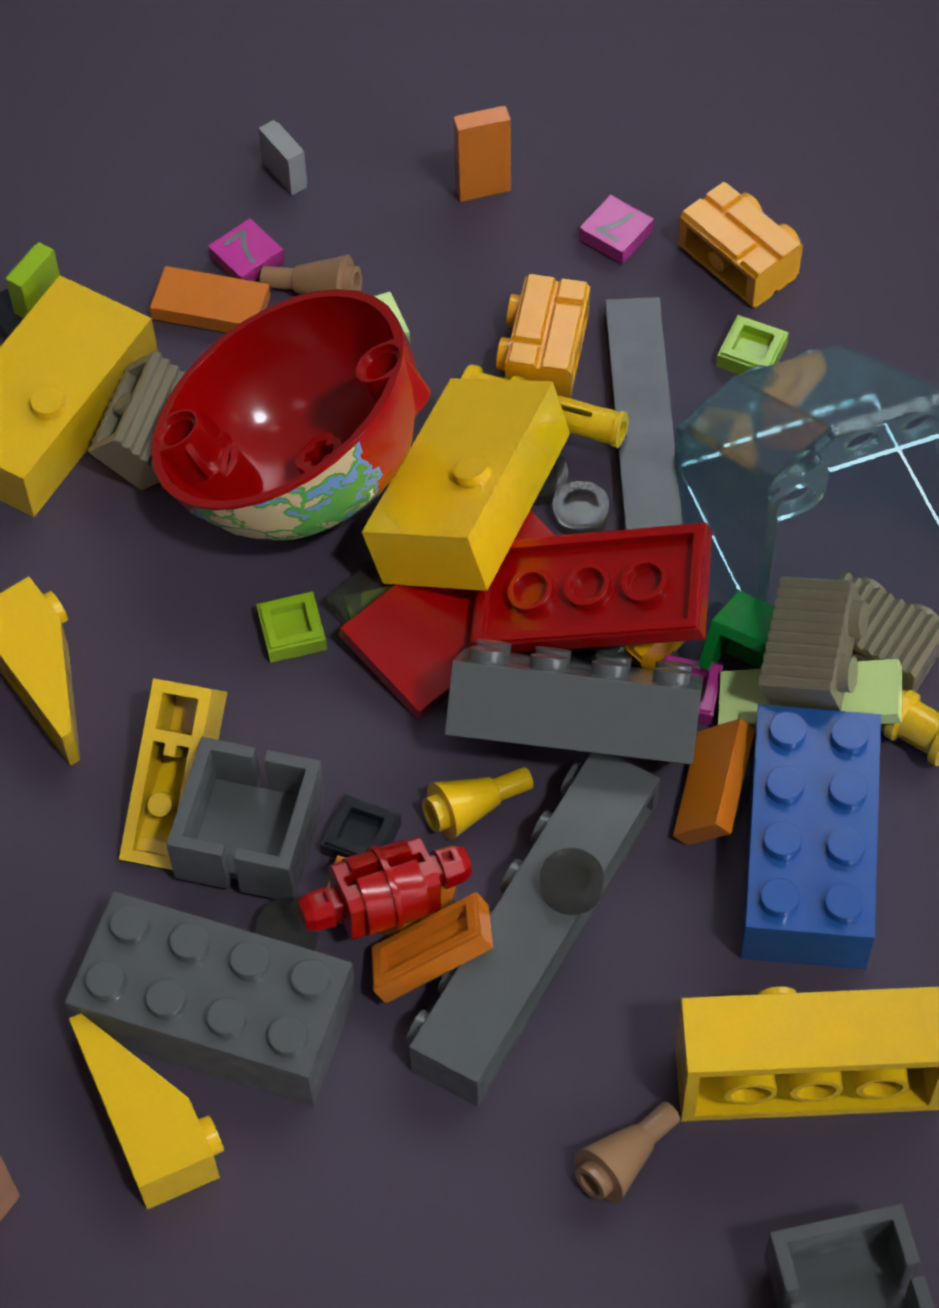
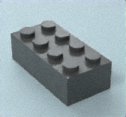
(574, 703)
(214, 997)

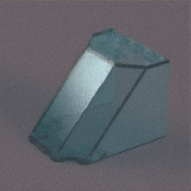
(752, 432)

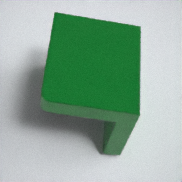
(739, 631)

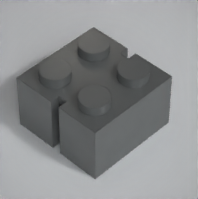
(245, 831)
(847, 1263)

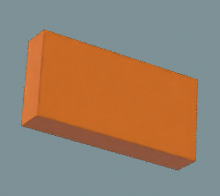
(482, 153)
(207, 299)
(714, 782)
(431, 947)

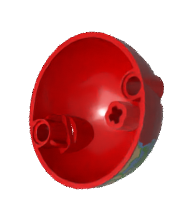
(305, 408)

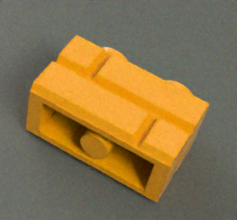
(740, 243)
(546, 332)

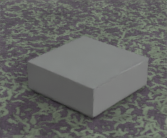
(283, 157)

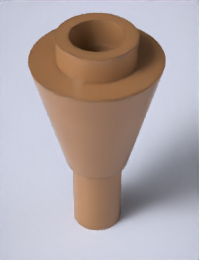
(315, 276)
(612, 1163)

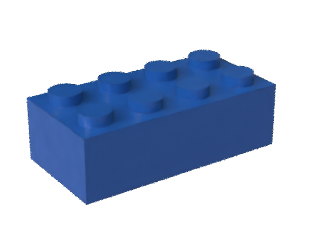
(812, 837)

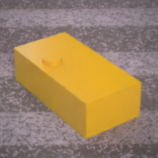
(58, 385)
(467, 484)
(808, 1053)

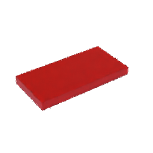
(599, 589)
(417, 633)

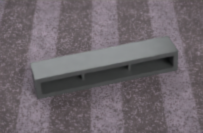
(496, 993)

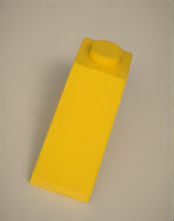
(38, 661)
(170, 739)
(152, 1119)

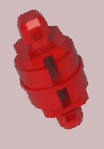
(384, 887)

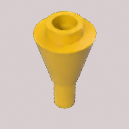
(461, 803)

